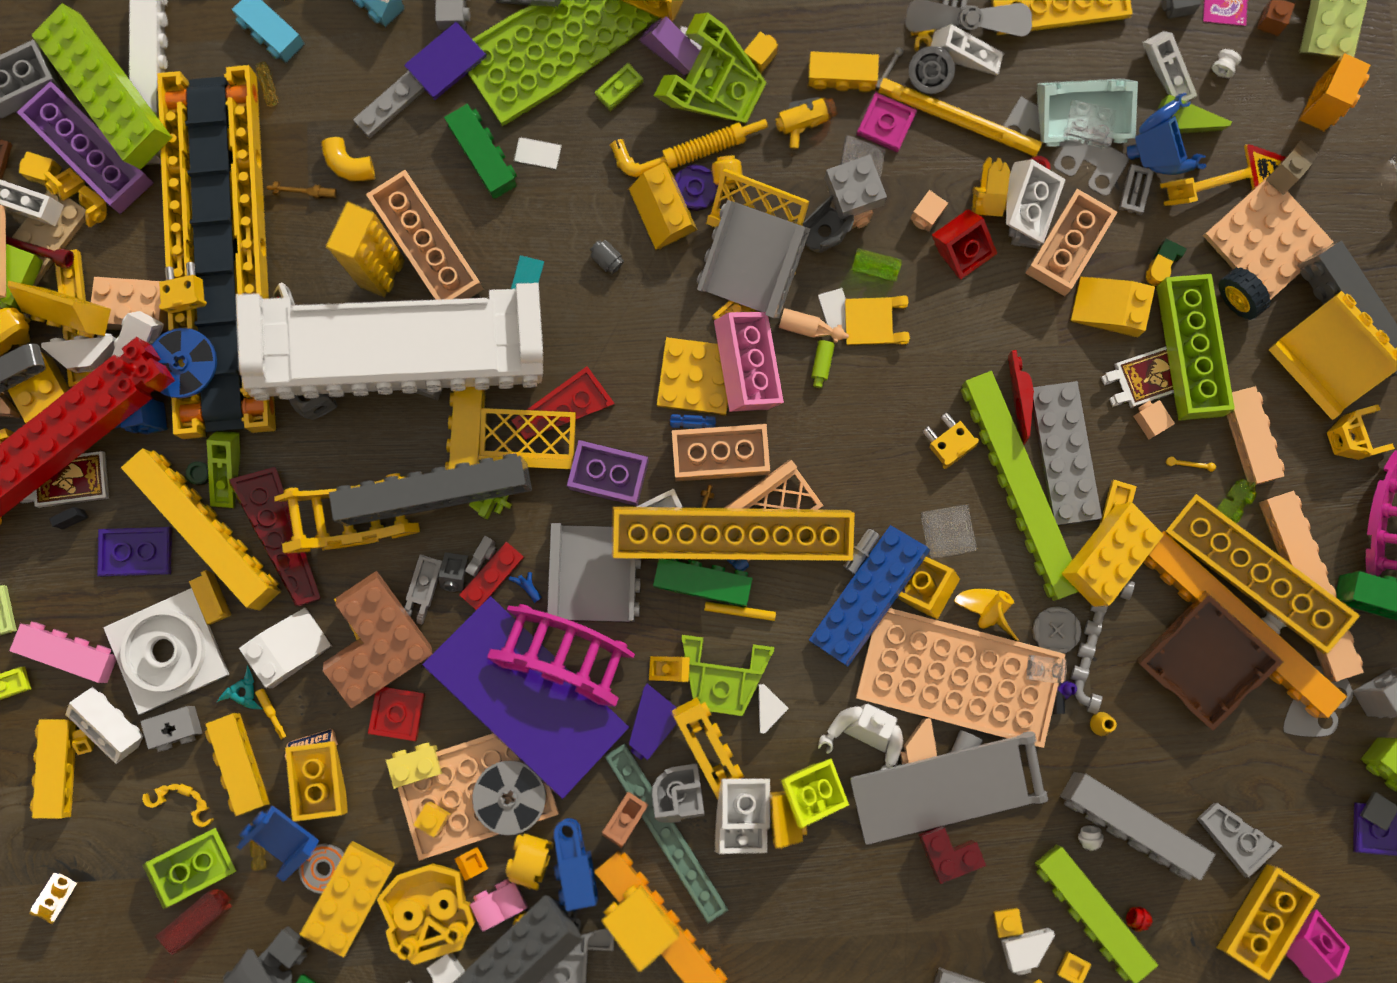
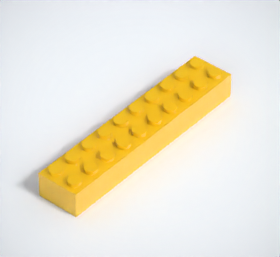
(732, 533)

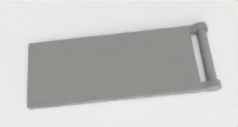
(946, 789)

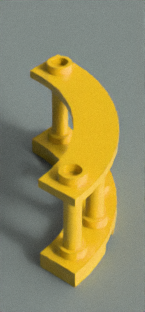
(348, 538)

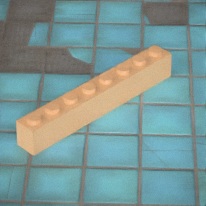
(1295, 545)

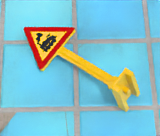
(1260, 166)

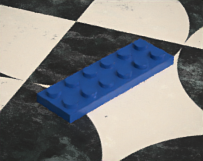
(869, 595)

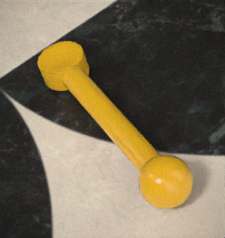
(1171, 461)

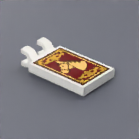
(1141, 378)
(77, 482)

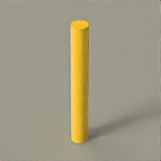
(740, 611)

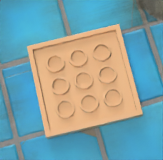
(1267, 236)

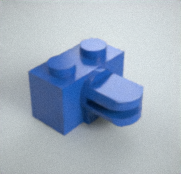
(147, 419)

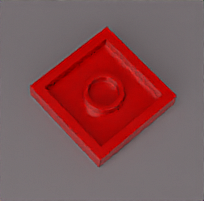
(396, 713)

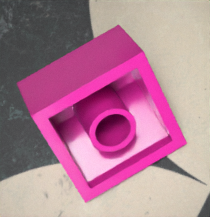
(1318, 949)

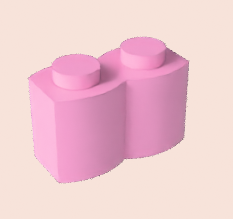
(498, 905)

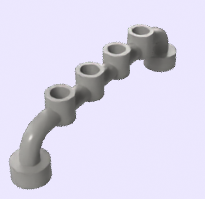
(1087, 651)

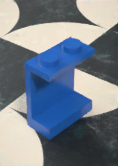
(280, 838)

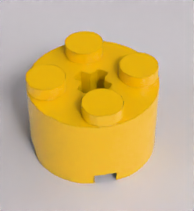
(529, 862)

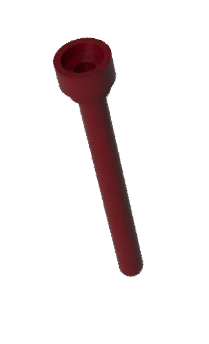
(61, 257)

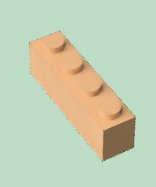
(1254, 438)

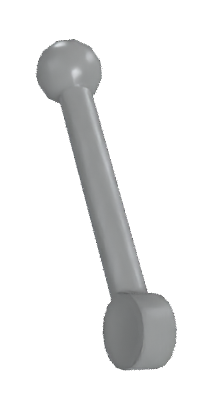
(898, 52)

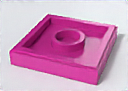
(886, 122)

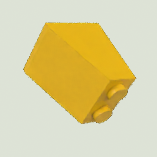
(640, 926)

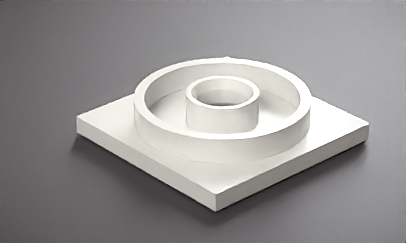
(194, 659)

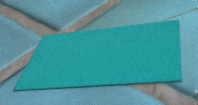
(527, 271)

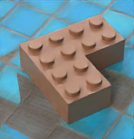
(386, 646)

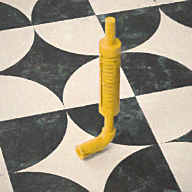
(687, 151)

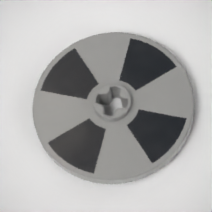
(491, 805)

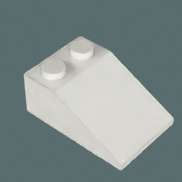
(1032, 198)
(285, 648)

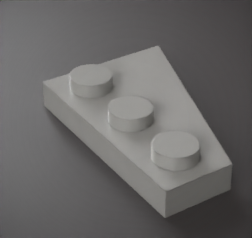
(1239, 841)

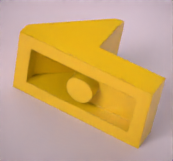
(669, 669)

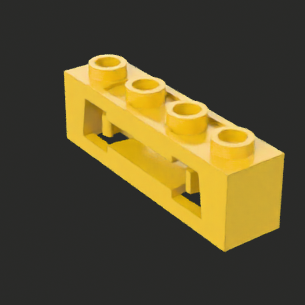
(690, 714)

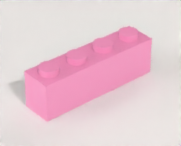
(64, 653)

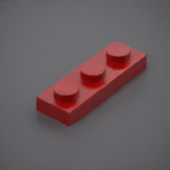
(492, 576)

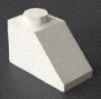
(1026, 950)

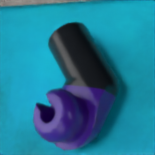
(1063, 693)

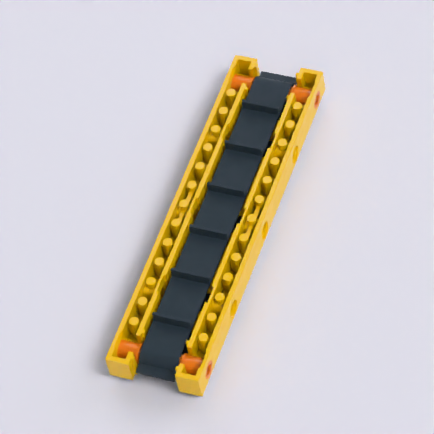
(219, 224)

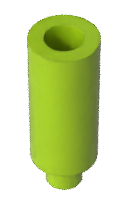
(822, 362)

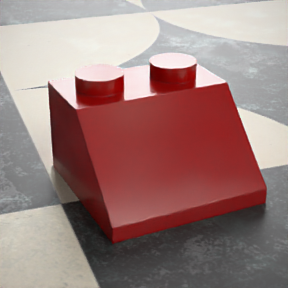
(965, 243)

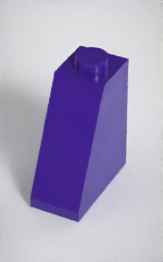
(652, 723)

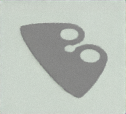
(1301, 723)

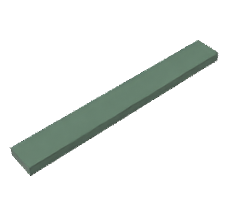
(668, 836)

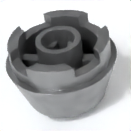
(931, 69)

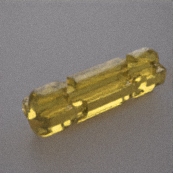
(266, 83)
(257, 853)

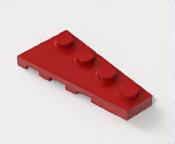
(578, 394)

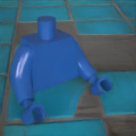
(1161, 143)

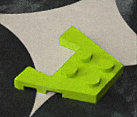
(724, 687)

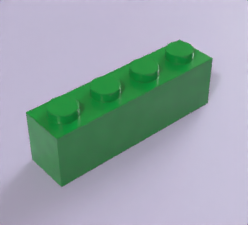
(480, 150)
(703, 582)

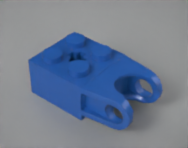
(574, 868)

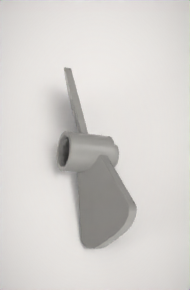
(929, 15)

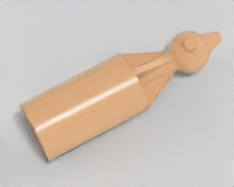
(809, 325)

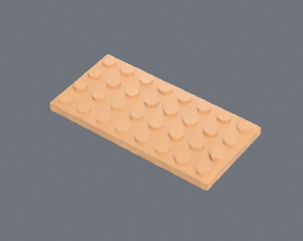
(956, 676)

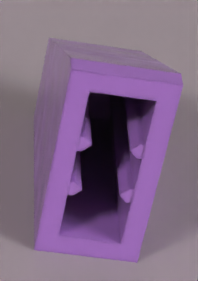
(671, 45)

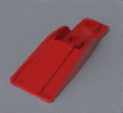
(1022, 395)

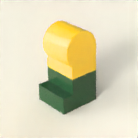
(1162, 261)

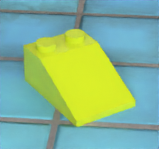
(814, 792)

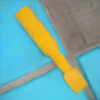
(270, 711)

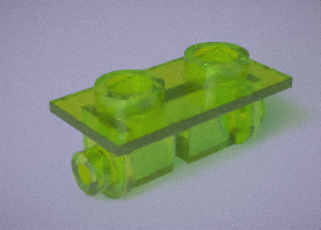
(876, 265)
(1242, 495)

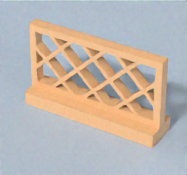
(770, 484)

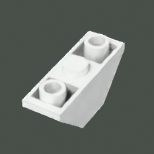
(82, 353)

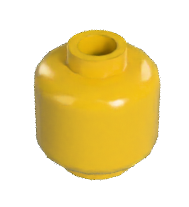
(728, 163)

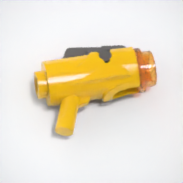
(803, 115)

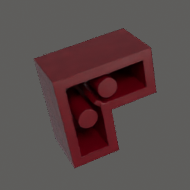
(950, 861)

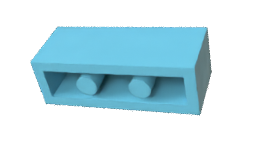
(268, 28)

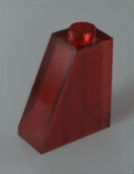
(194, 921)

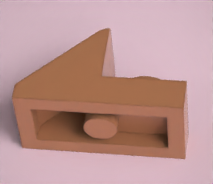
(624, 819)

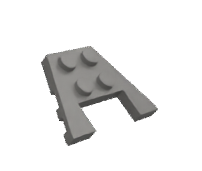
(574, 966)

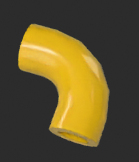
(343, 165)

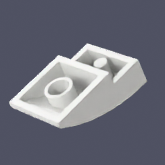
(742, 816)

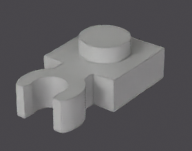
(484, 551)

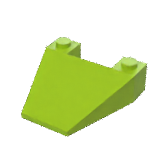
(721, 79)

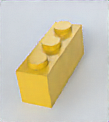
(843, 71)

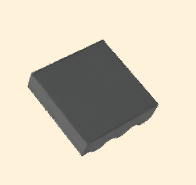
(1379, 811)

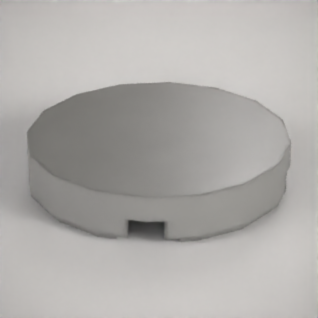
(1056, 629)

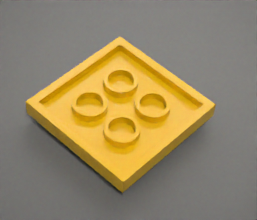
(692, 377)

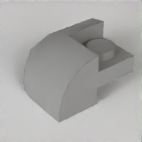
(678, 794)

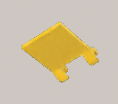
(871, 321)

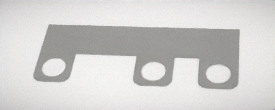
(1108, 160)

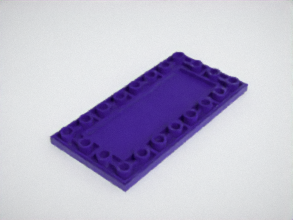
(537, 719)

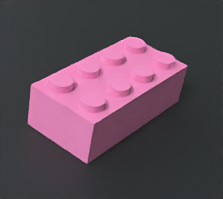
(748, 361)

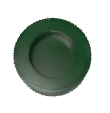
(197, 473)

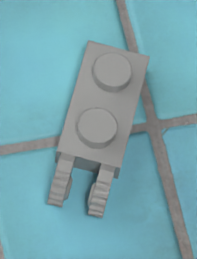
(423, 586)

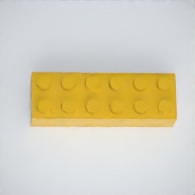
(365, 250)

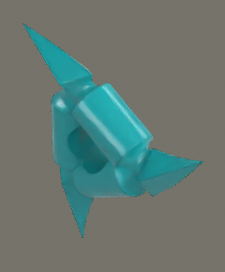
(247, 699)

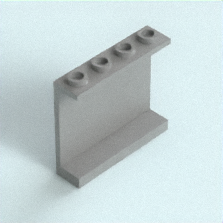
(752, 258)
(586, 577)

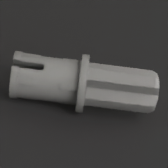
(861, 550)

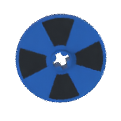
(198, 358)

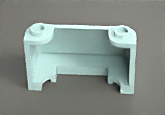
(1115, 94)

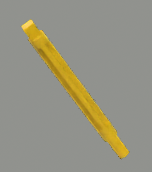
(960, 117)

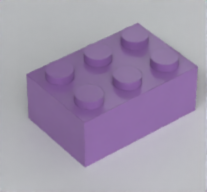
(607, 473)

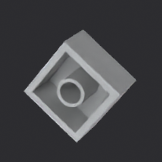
(855, 187)

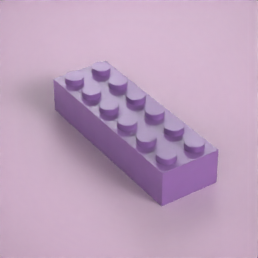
(84, 147)

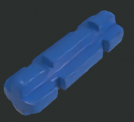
(692, 421)

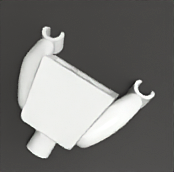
(869, 726)

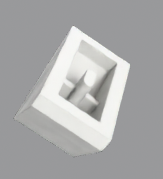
(770, 708)

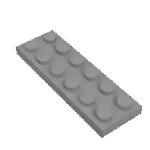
(1065, 453)

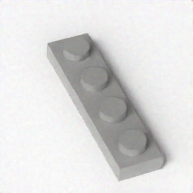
(388, 104)

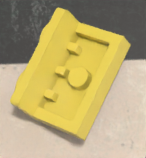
(413, 766)

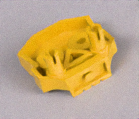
(421, 894)

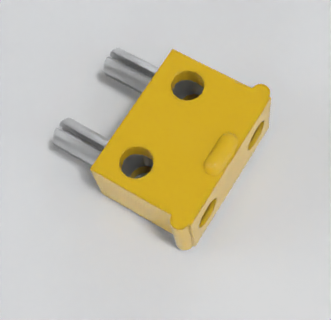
(182, 292)
(954, 444)

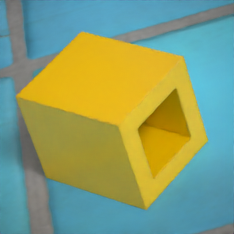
(762, 51)
(34, 167)
(432, 819)

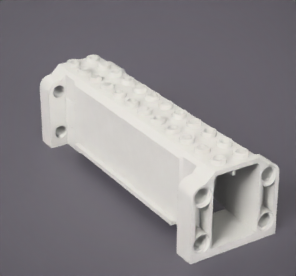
(389, 345)

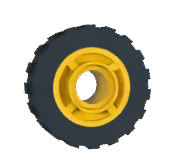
(1244, 293)

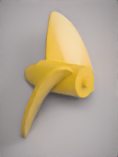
(990, 606)

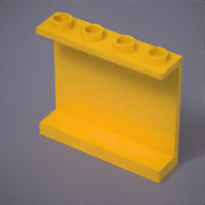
(1336, 354)

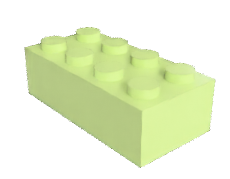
(1333, 27)

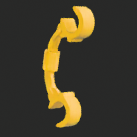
(184, 790)

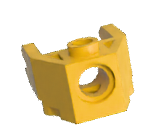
(992, 194)
(1361, 445)

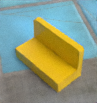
(210, 597)

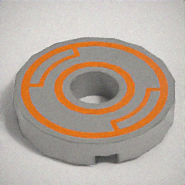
(309, 869)

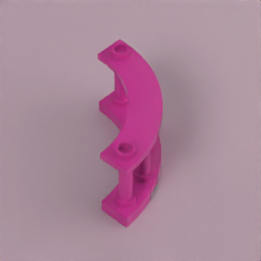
(1379, 514)
(555, 671)

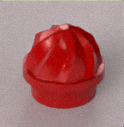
(1139, 919)

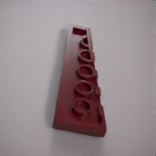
(274, 527)

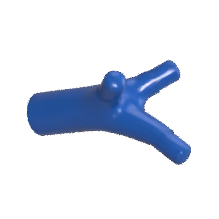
(527, 585)

